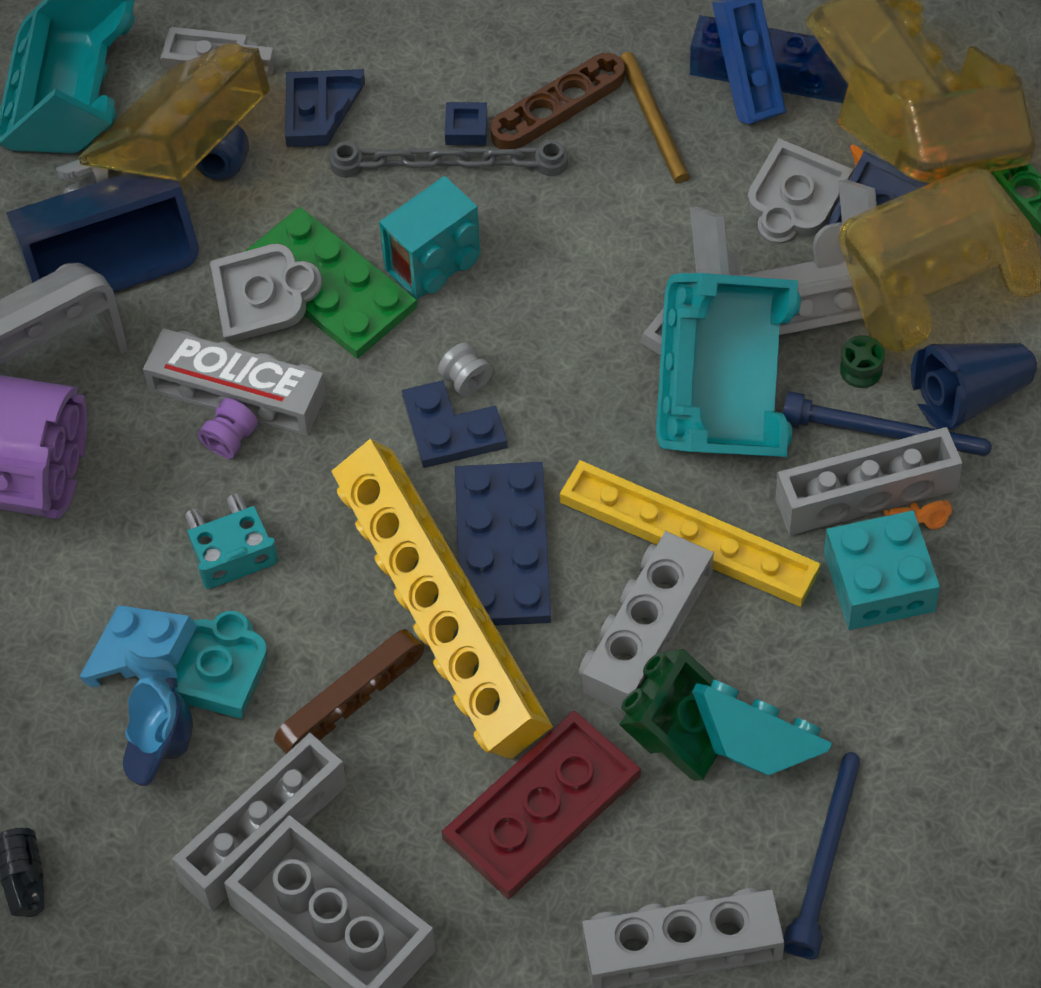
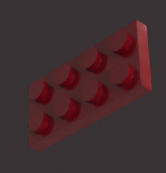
(541, 804)

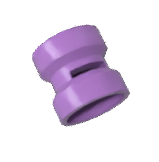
(228, 428)

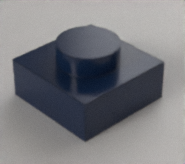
(466, 123)

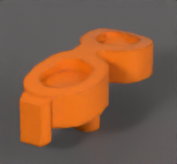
(933, 514)

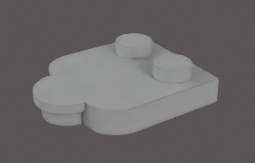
(795, 192)
(262, 290)

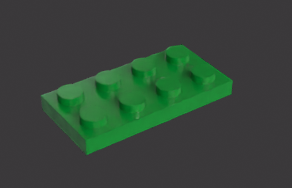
(356, 298)

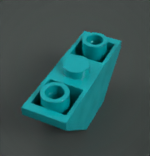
(754, 733)

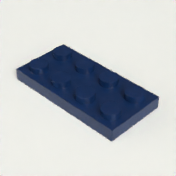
(504, 539)

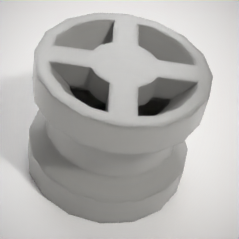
(465, 369)

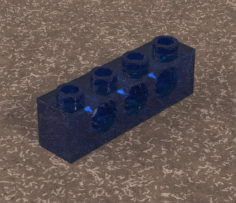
(799, 60)

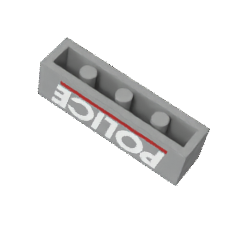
(211, 371)

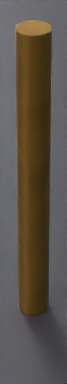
(654, 118)

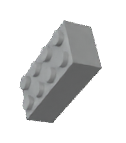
(328, 912)

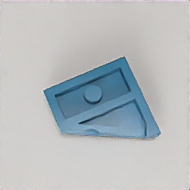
(144, 633)

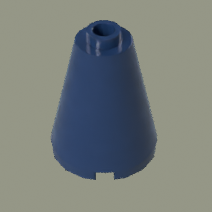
(968, 378)

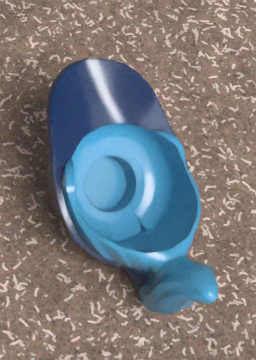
(158, 718)

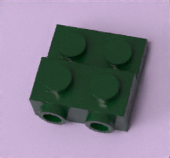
(666, 715)

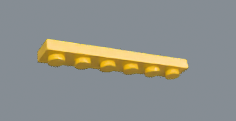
(651, 514)

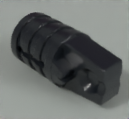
(21, 872)

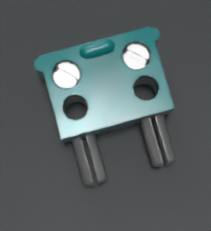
(230, 544)

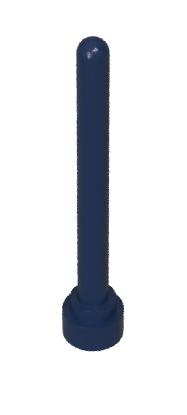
(801, 411)
(804, 935)

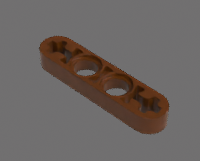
(552, 97)
(351, 690)

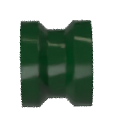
(858, 351)

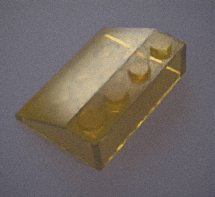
(183, 115)

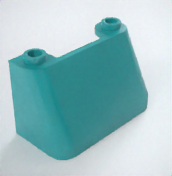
(723, 364)

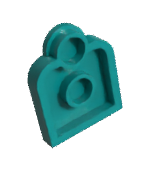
(222, 664)

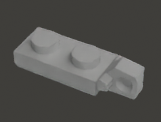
(187, 44)

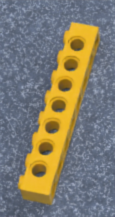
(519, 717)

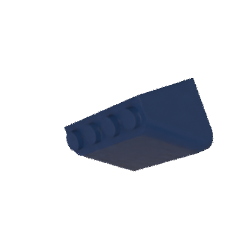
(118, 227)

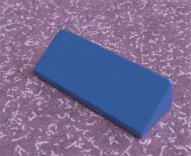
(749, 59)

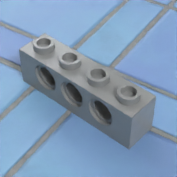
(868, 481)
(670, 562)
(294, 787)
(663, 958)

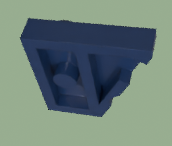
(318, 104)

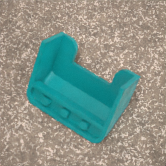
(57, 75)

